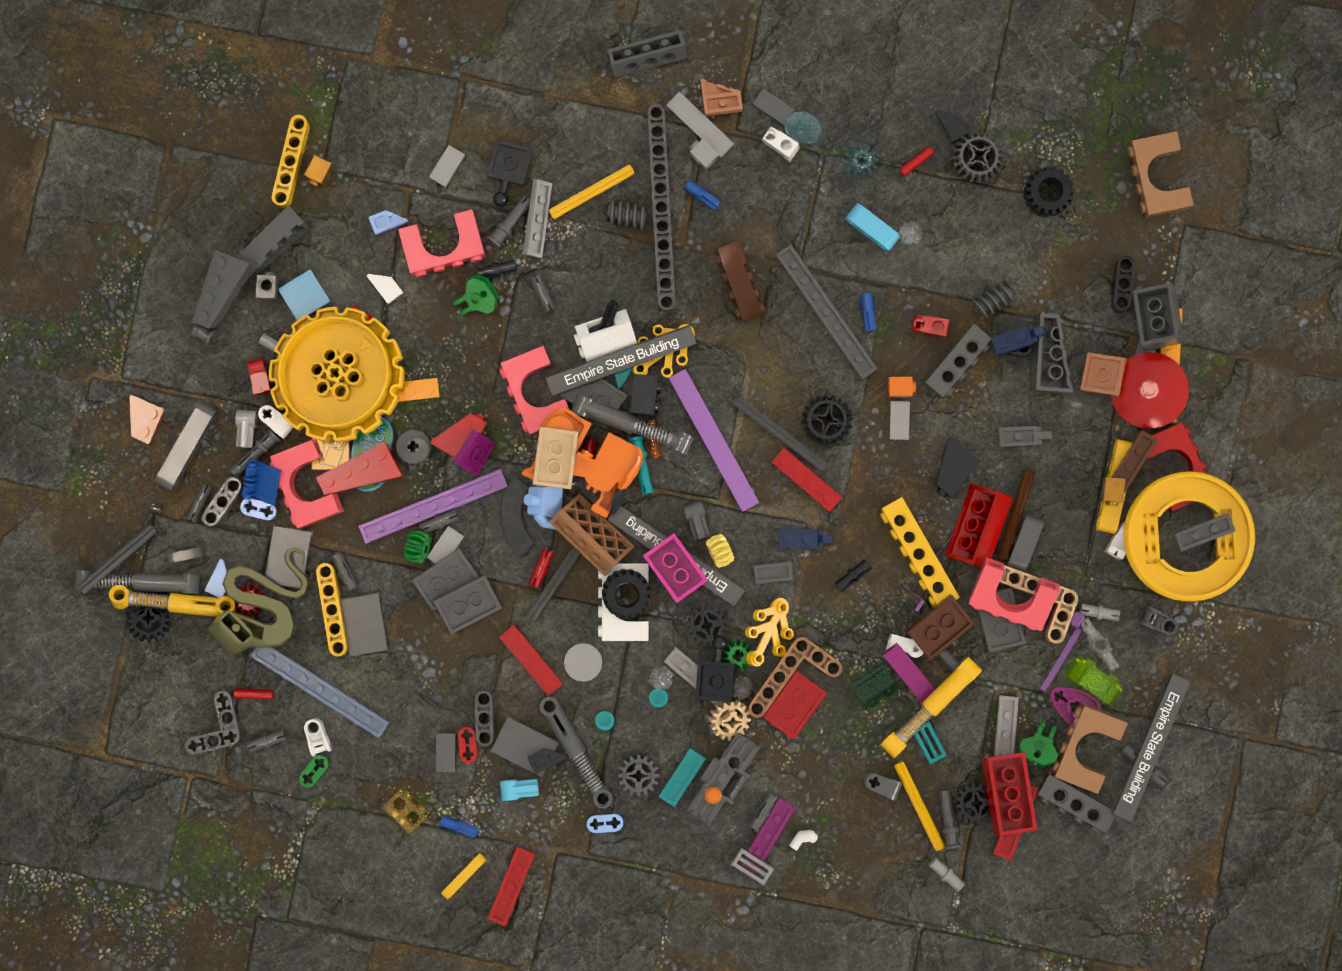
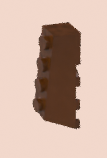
(740, 282)

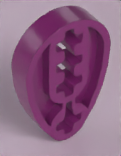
(1071, 695)

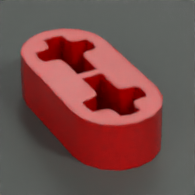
(463, 746)

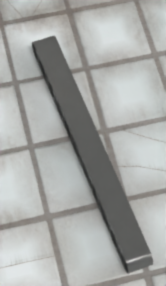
(663, 198)

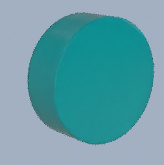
(658, 698)
(604, 720)

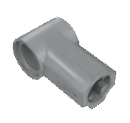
(246, 423)

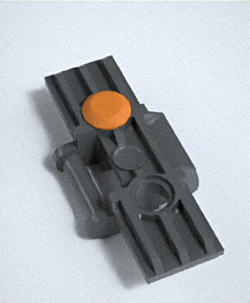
(717, 775)

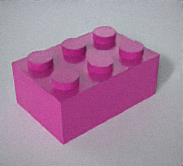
(675, 568)

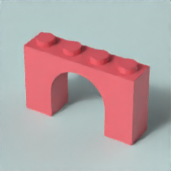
(468, 248)
(516, 372)
(303, 512)
(1031, 613)

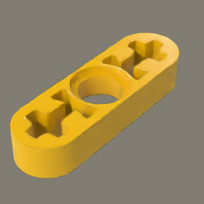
(463, 876)

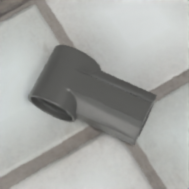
(696, 517)

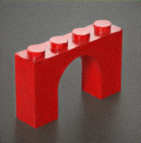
(1177, 439)

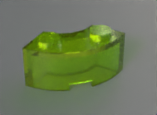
(1095, 681)

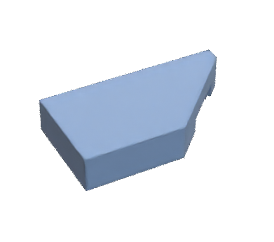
(386, 221)
(215, 583)

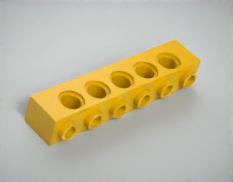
(919, 542)

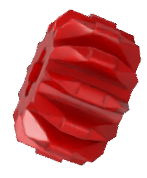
(246, 608)

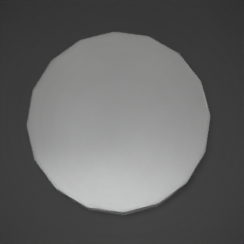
(583, 662)

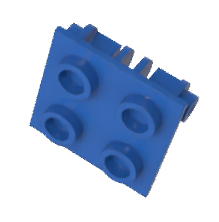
(261, 482)

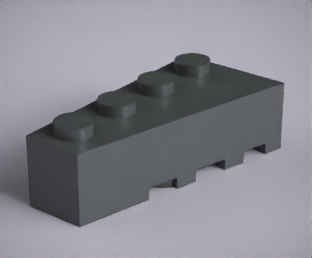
(274, 239)
(222, 285)
(1049, 361)

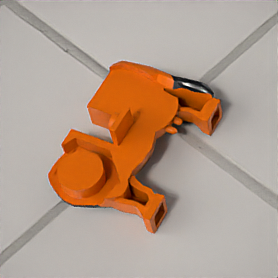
(608, 472)

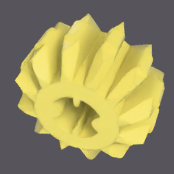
(720, 550)

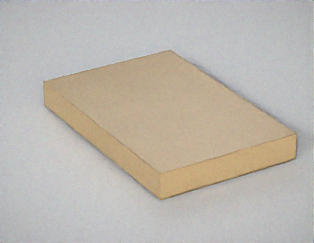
(555, 457)

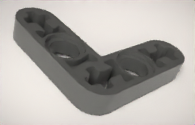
(225, 728)

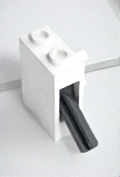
(605, 334)

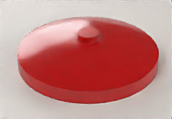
(1151, 391)

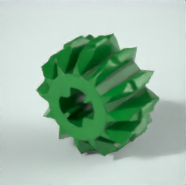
(417, 546)
(732, 651)

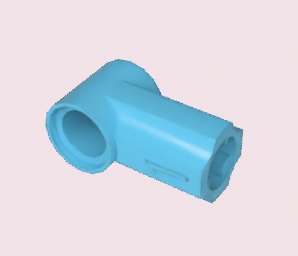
(516, 789)

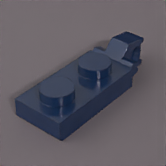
(1017, 339)
(802, 538)

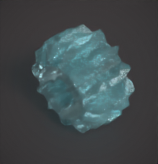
(854, 162)

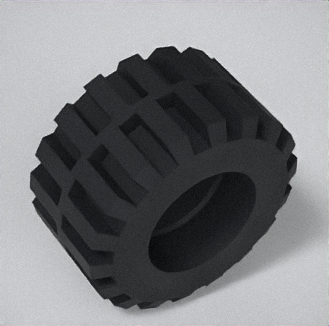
(1055, 177)
(630, 610)

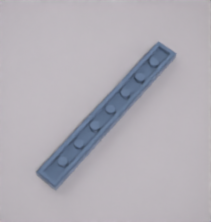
(321, 690)

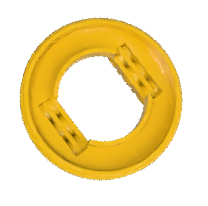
(1142, 536)

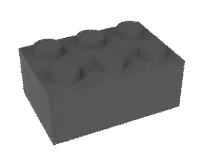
(1158, 316)

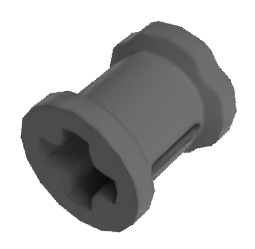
(203, 334)

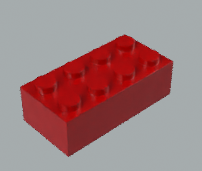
(1009, 794)

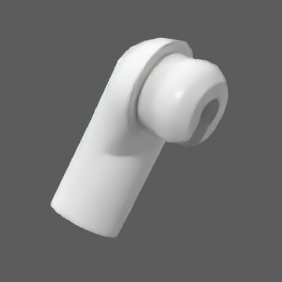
(803, 836)

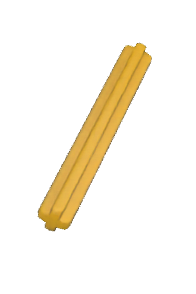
(591, 191)
(919, 806)

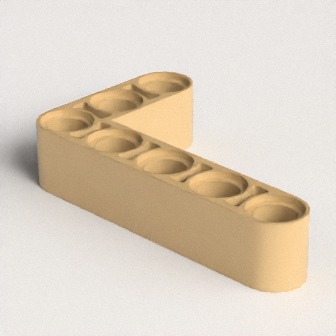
(1060, 605)

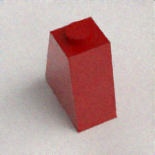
(455, 436)

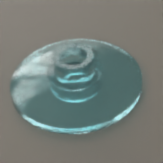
(803, 127)

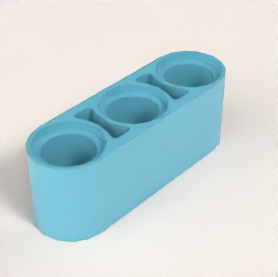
(872, 227)

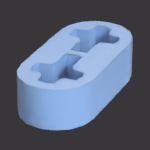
(260, 504)
(604, 818)

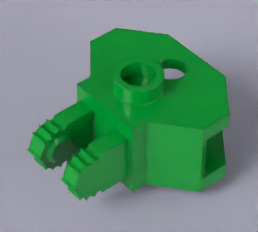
(476, 295)
(1040, 745)

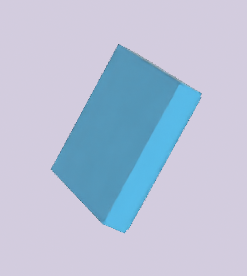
(304, 295)

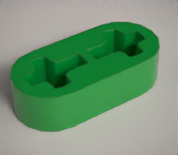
(310, 768)

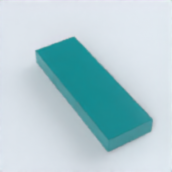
(682, 777)

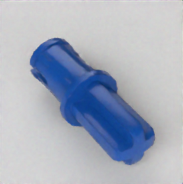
(702, 195)
(868, 312)
(459, 826)

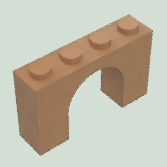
(1153, 200)
(1087, 720)

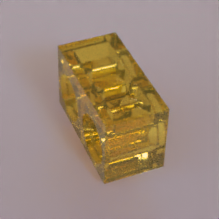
(402, 815)

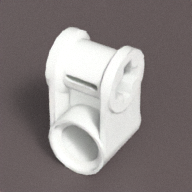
(276, 422)
(317, 738)

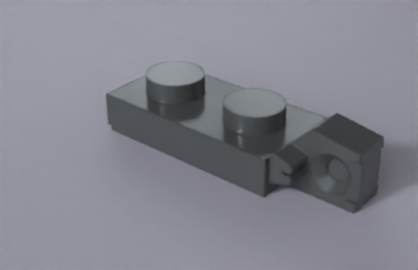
(1022, 436)

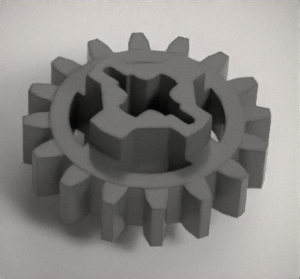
(638, 783)

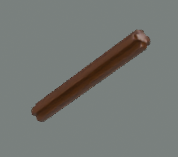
(1016, 514)

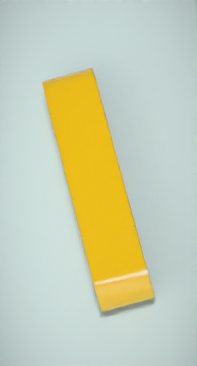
(290, 152)
(1109, 516)
(326, 601)

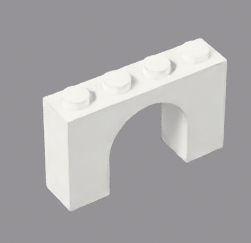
(614, 628)

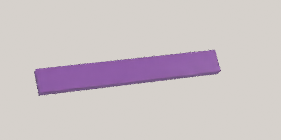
(713, 440)
(432, 506)

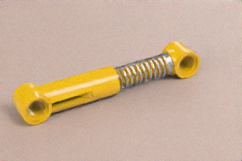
(174, 603)
(933, 705)

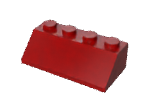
(978, 526)

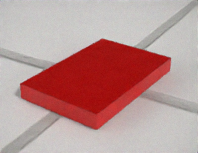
(794, 705)

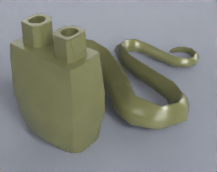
(240, 632)

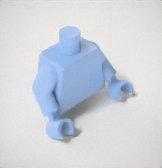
(544, 503)

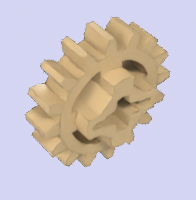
(728, 718)

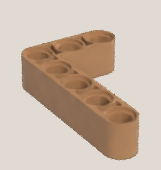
(788, 671)

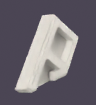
(386, 287)

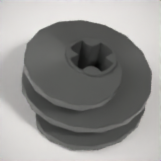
(406, 440)

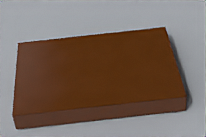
(940, 627)

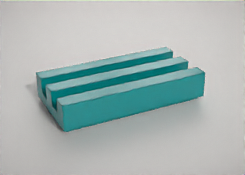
(937, 757)

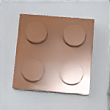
(1103, 374)

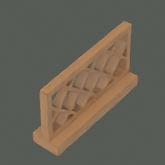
(584, 541)

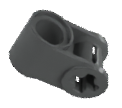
(1157, 621)
(885, 787)

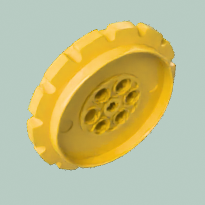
(308, 348)

